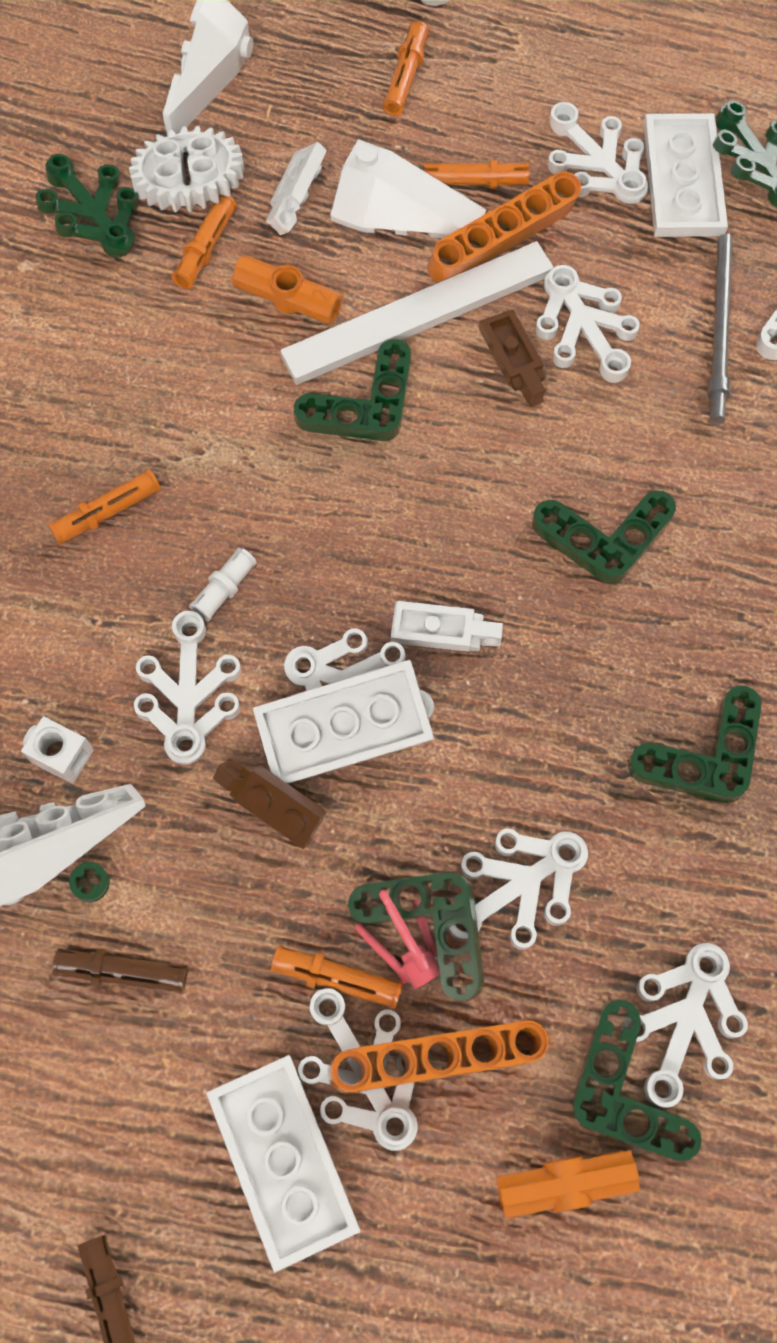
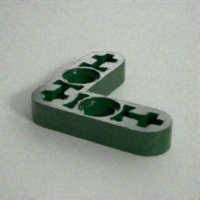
(368, 411)
(612, 547)
(709, 768)
(444, 917)
(618, 1105)

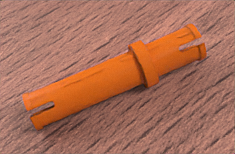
(410, 57)
(483, 174)
(198, 251)
(64, 530)
(331, 975)

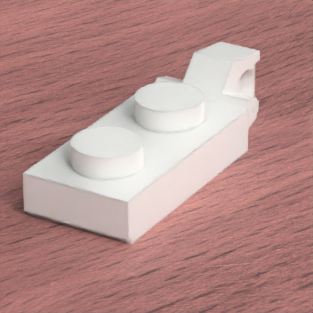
(293, 187)
(443, 627)

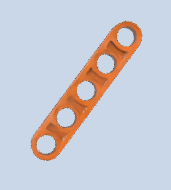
(510, 214)
(459, 1051)

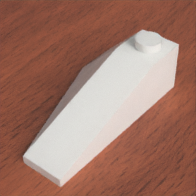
(208, 61)
(393, 194)
(48, 842)

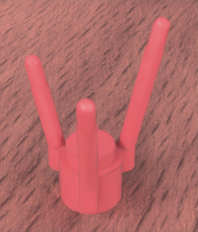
(420, 964)

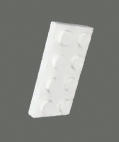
(684, 175)
(343, 723)
(283, 1163)

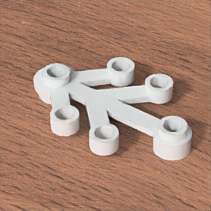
(627, 184)
(586, 319)
(326, 655)
(188, 694)
(526, 880)
(690, 1018)
(381, 1102)

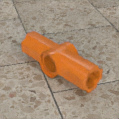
(273, 284)
(567, 1184)

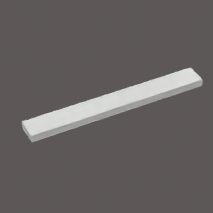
(415, 313)

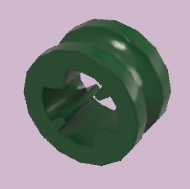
(80, 873)

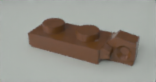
(515, 355)
(271, 800)

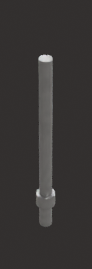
(719, 385)

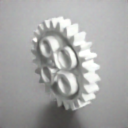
(161, 175)

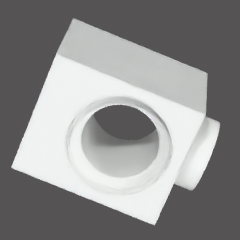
(70, 759)

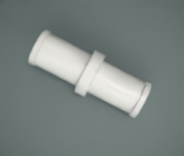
(223, 584)

